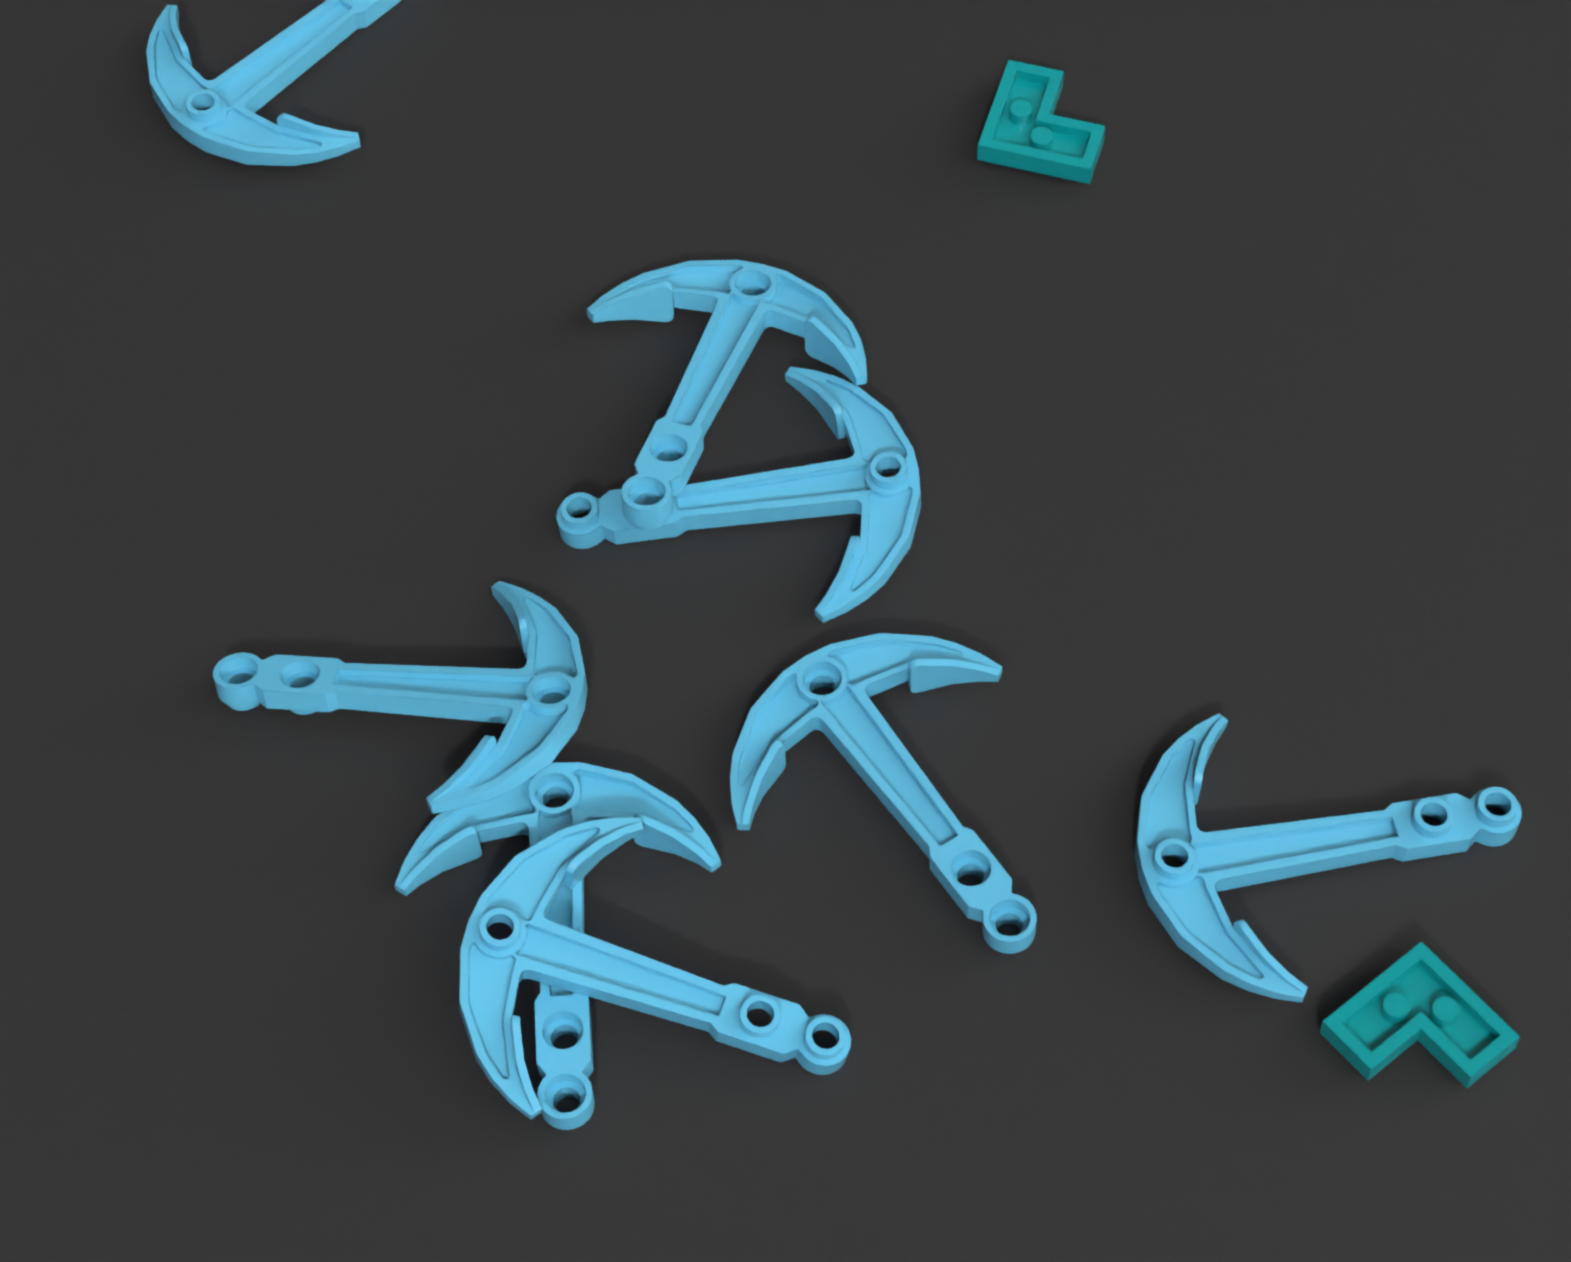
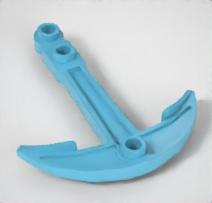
(221, 111)
(743, 304)
(830, 488)
(536, 702)
(867, 742)
(591, 795)
(1240, 857)
(602, 971)

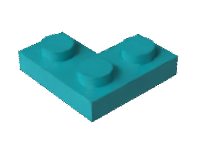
(1027, 134)
(1421, 1003)

